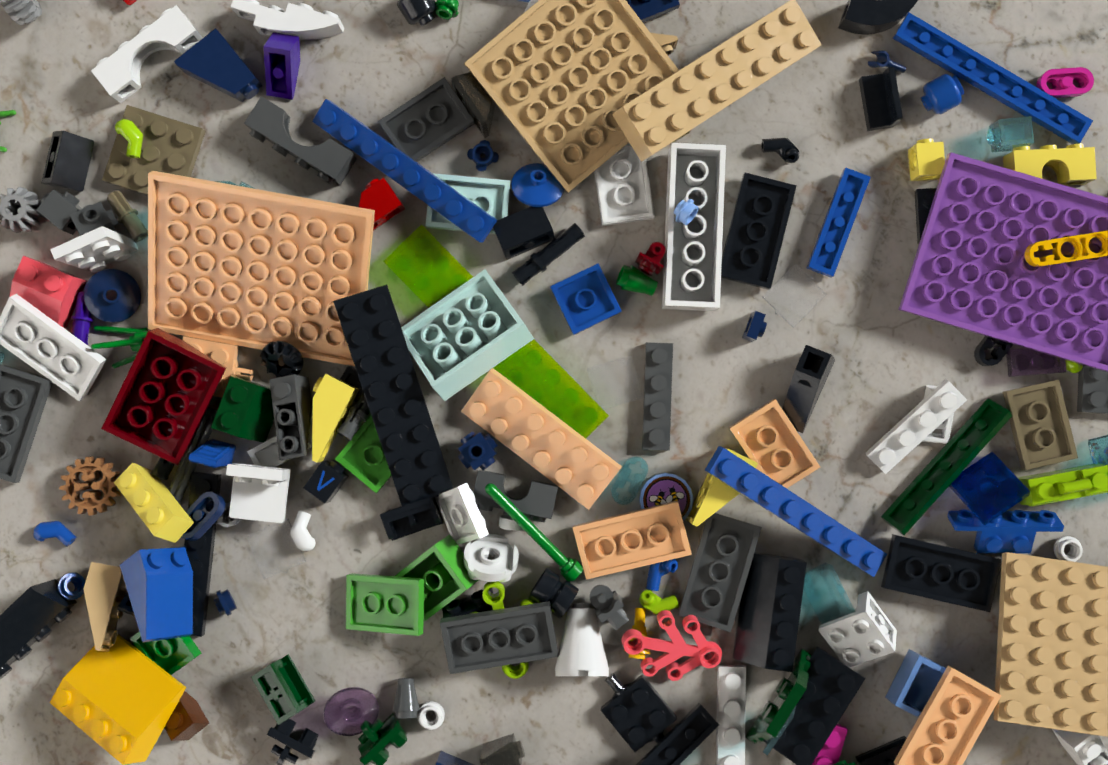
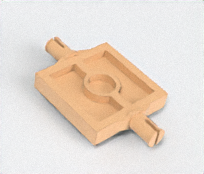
(225, 355)

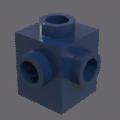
(487, 445)

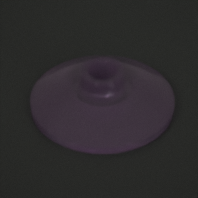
(348, 720)

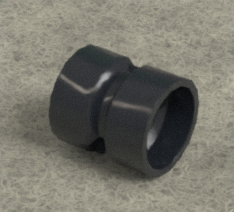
(553, 590)

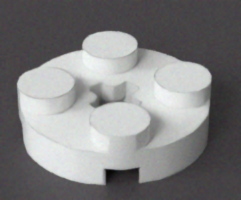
(484, 569)

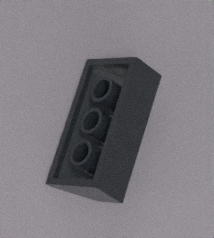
(770, 612)
(30, 621)

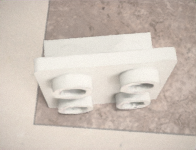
(258, 492)
(861, 634)

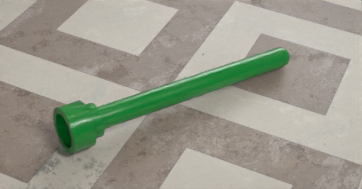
(569, 567)

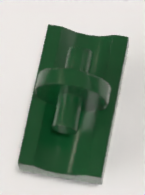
(377, 736)

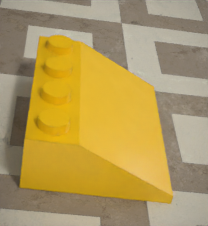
(119, 700)

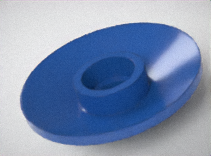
(536, 186)

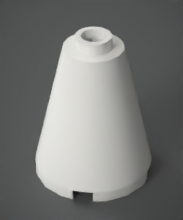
(581, 645)

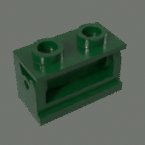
(283, 689)

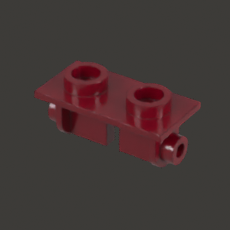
(650, 262)

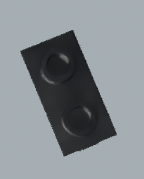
(467, 605)

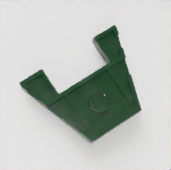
(789, 694)

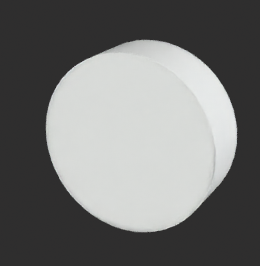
(508, 523)

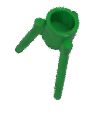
(134, 341)

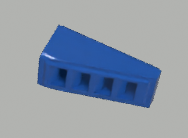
(214, 454)

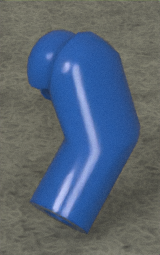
(54, 529)
(658, 570)

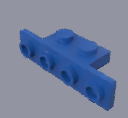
(1009, 532)

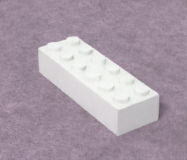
(694, 249)

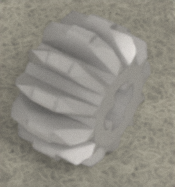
(22, 10)
(19, 210)

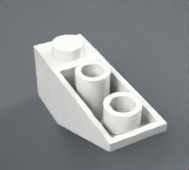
(1083, 748)

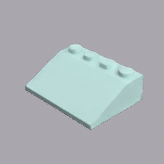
(465, 335)

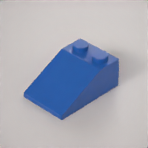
(160, 592)

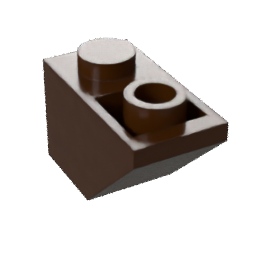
(186, 719)

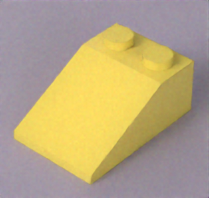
(713, 496)

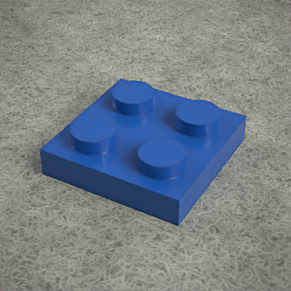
(585, 299)

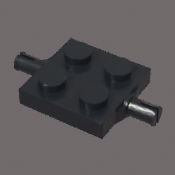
(637, 711)

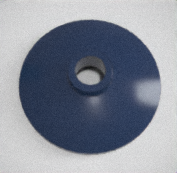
(115, 310)

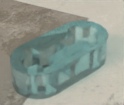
(635, 483)

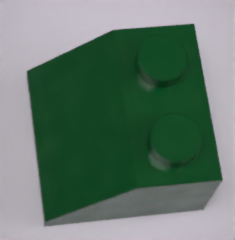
(245, 410)

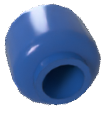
(942, 94)

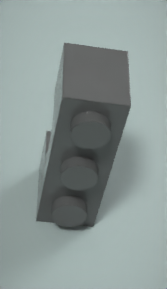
(537, 503)

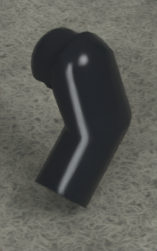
(783, 147)

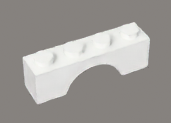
(121, 70)

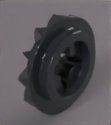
(292, 358)

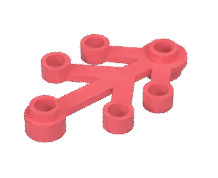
(674, 649)

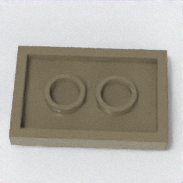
(1040, 425)

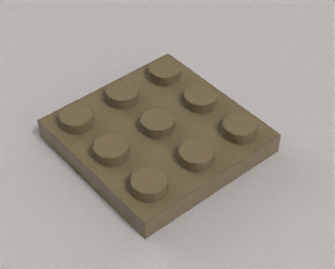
(166, 148)

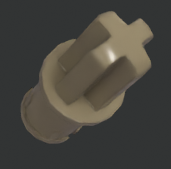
(127, 216)

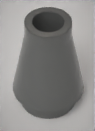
(406, 699)

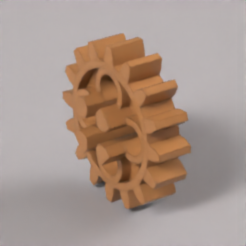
(92, 502)

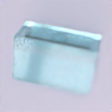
(826, 593)

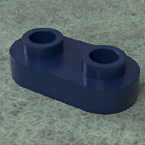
(203, 514)

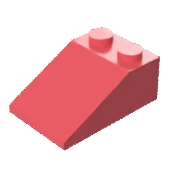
(47, 289)

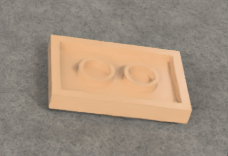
(775, 445)

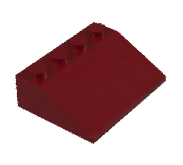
(164, 396)

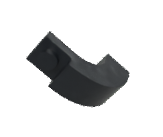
(873, 16)

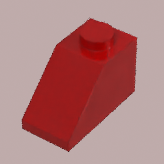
(382, 199)

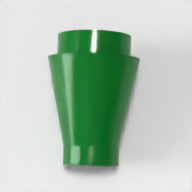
(636, 281)

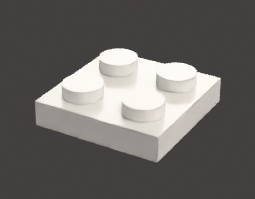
(461, 514)

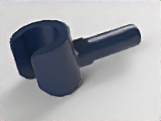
(884, 61)

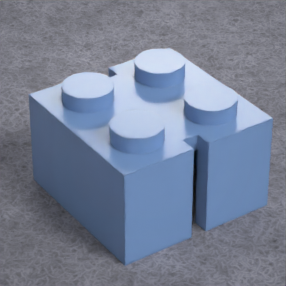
(914, 683)

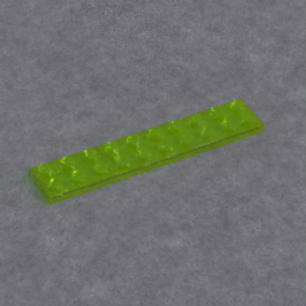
(435, 273)

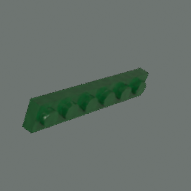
(946, 466)

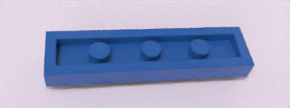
(838, 222)

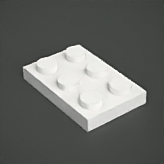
(95, 249)

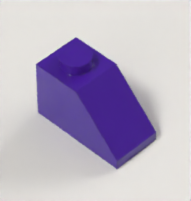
(281, 65)

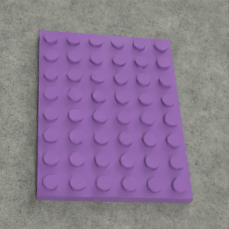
(975, 268)

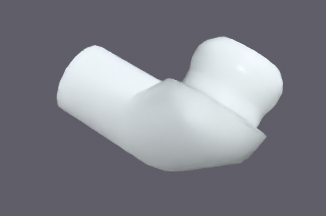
(300, 533)

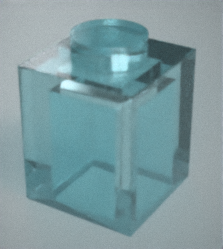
(1010, 133)

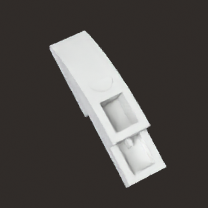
(296, 20)

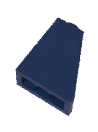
(220, 67)

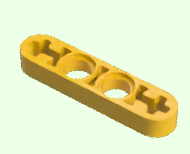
(1080, 245)

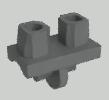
(608, 606)

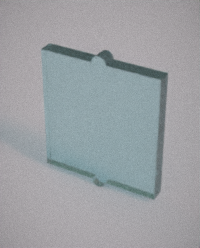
(770, 743)

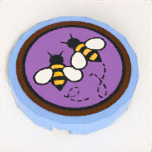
(665, 489)

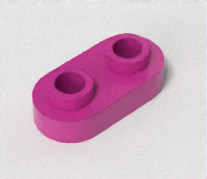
(1063, 84)

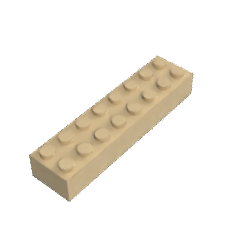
(716, 79)

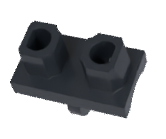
(304, 745)

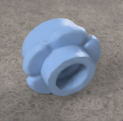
(685, 211)

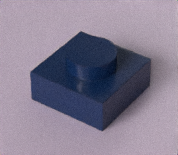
(755, 326)

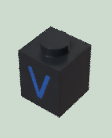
(326, 480)

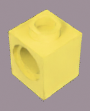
(926, 160)

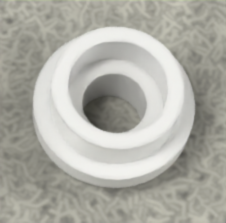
(1075, 549)
(429, 723)

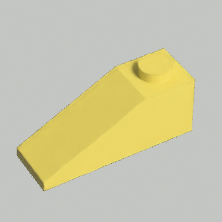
(330, 408)

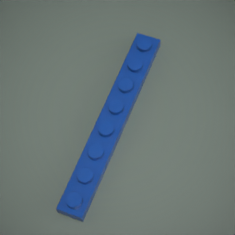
(992, 79)
(404, 171)
(795, 511)

